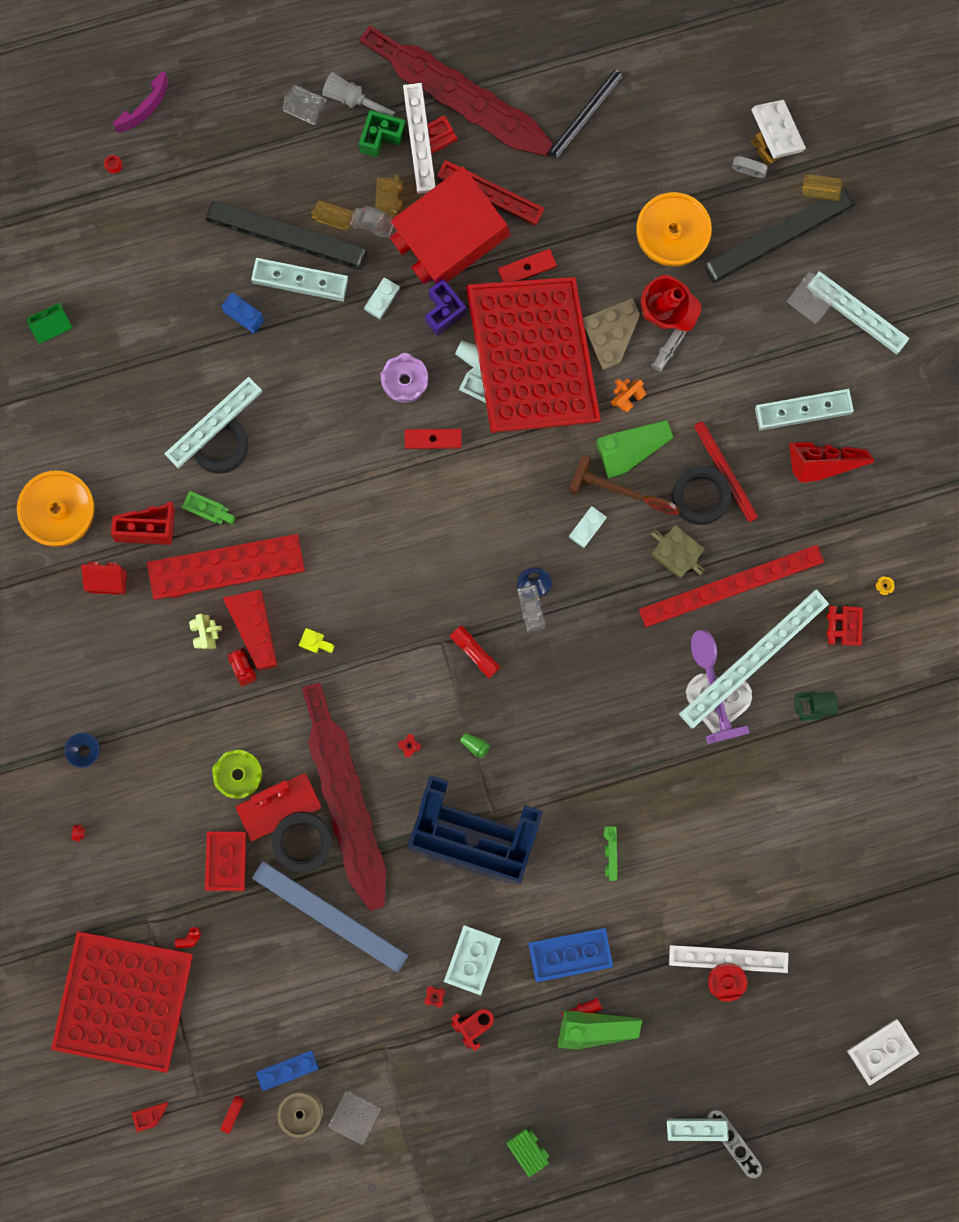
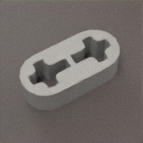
(749, 167)

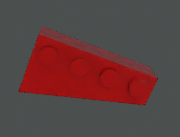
(253, 625)

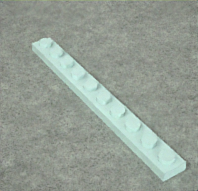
(753, 659)

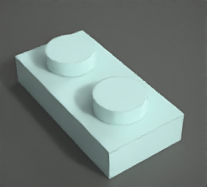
(382, 298)
(587, 527)

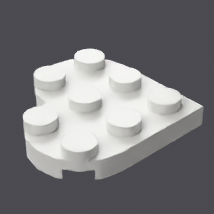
(734, 704)

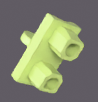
(207, 631)

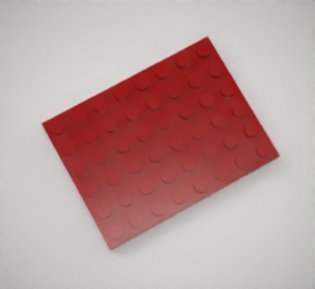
(533, 354)

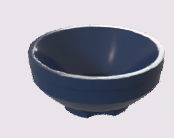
(542, 582)
(72, 748)

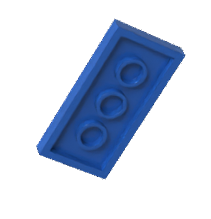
(570, 954)

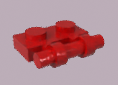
(851, 626)

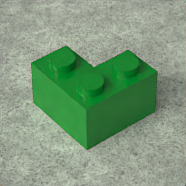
(379, 129)

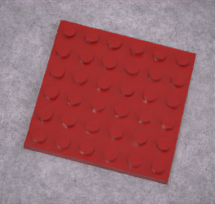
(122, 1002)

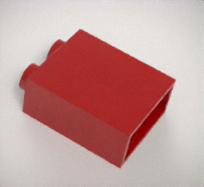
(449, 228)

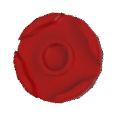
(727, 982)

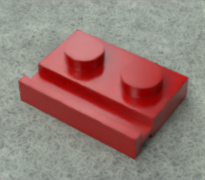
(440, 134)

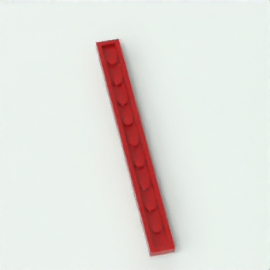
(731, 586)

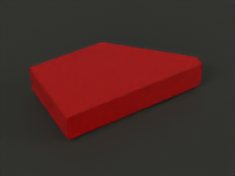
(148, 1117)

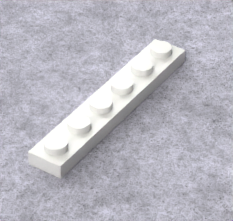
(419, 137)
(712, 957)

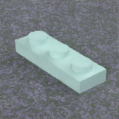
(697, 1129)

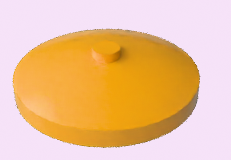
(673, 229)
(55, 508)

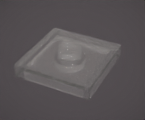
(813, 297)
(354, 1117)

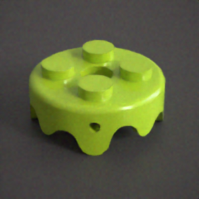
(224, 769)

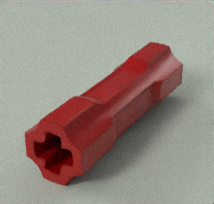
(474, 651)

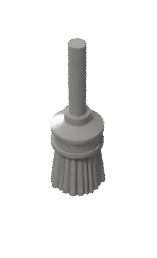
(350, 94)

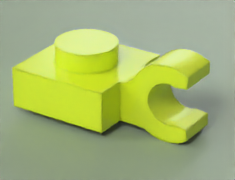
(313, 641)

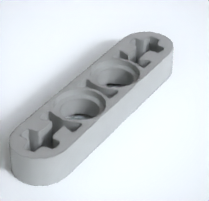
(736, 1142)

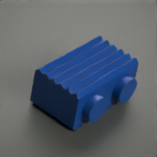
(243, 312)

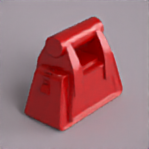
(242, 666)

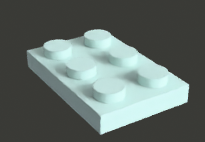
(472, 960)

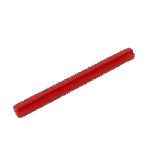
(724, 468)

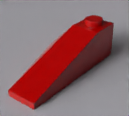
(818, 463)

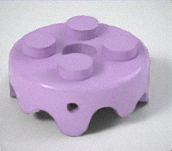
(404, 365)

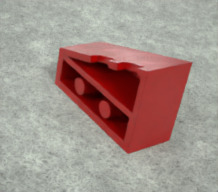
(145, 526)

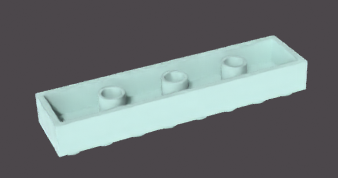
(299, 279)
(804, 409)

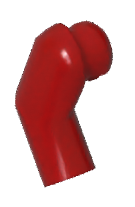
(190, 940)

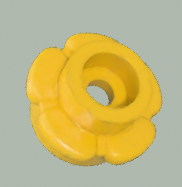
(885, 590)

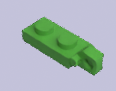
(207, 509)
(611, 870)

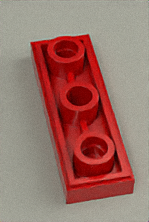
(537, 263)
(421, 439)

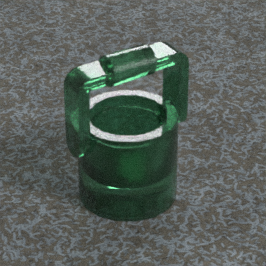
(821, 705)

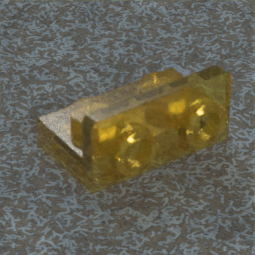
(387, 195)

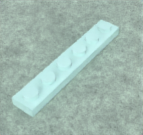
(866, 318)
(213, 422)

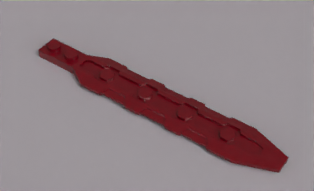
(460, 94)
(345, 801)

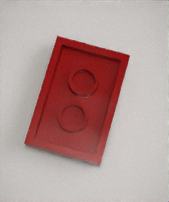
(225, 861)

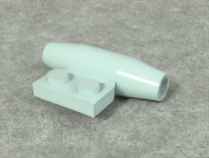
(472, 382)

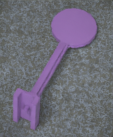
(705, 655)

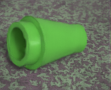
(476, 745)

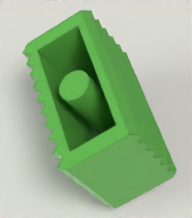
(527, 1152)

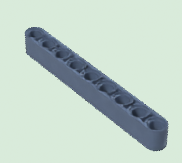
(330, 916)

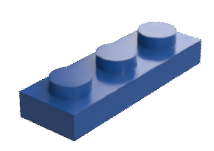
(287, 1070)

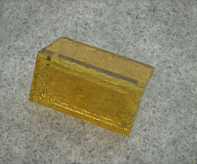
(821, 187)
(332, 215)

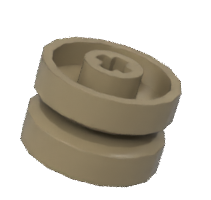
(291, 1122)

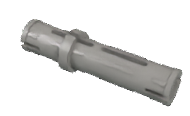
(666, 352)

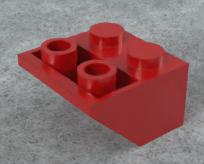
(104, 579)

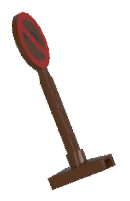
(583, 476)

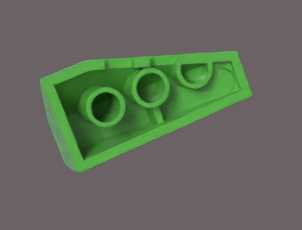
(629, 447)
(588, 1030)

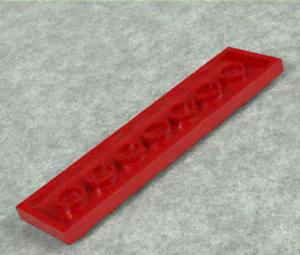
(225, 567)

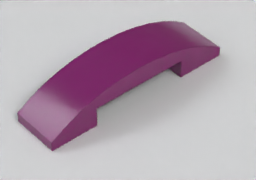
(146, 108)

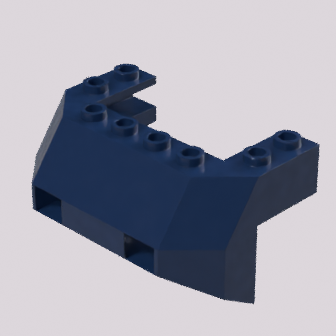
(471, 840)

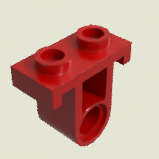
(472, 1027)

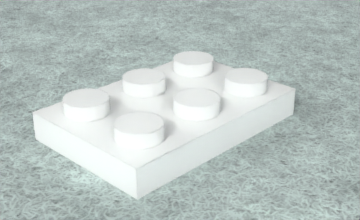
(778, 129)
(882, 1052)

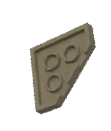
(611, 332)

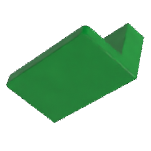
(49, 323)

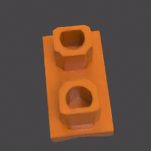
(634, 388)

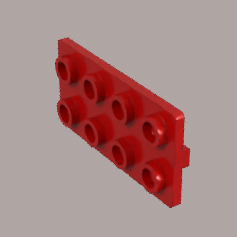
(269, 807)

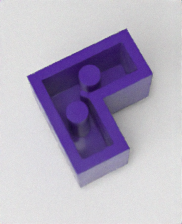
(448, 308)

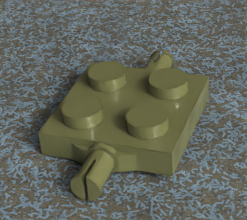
(677, 552)

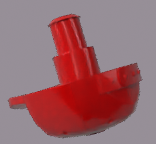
(670, 304)

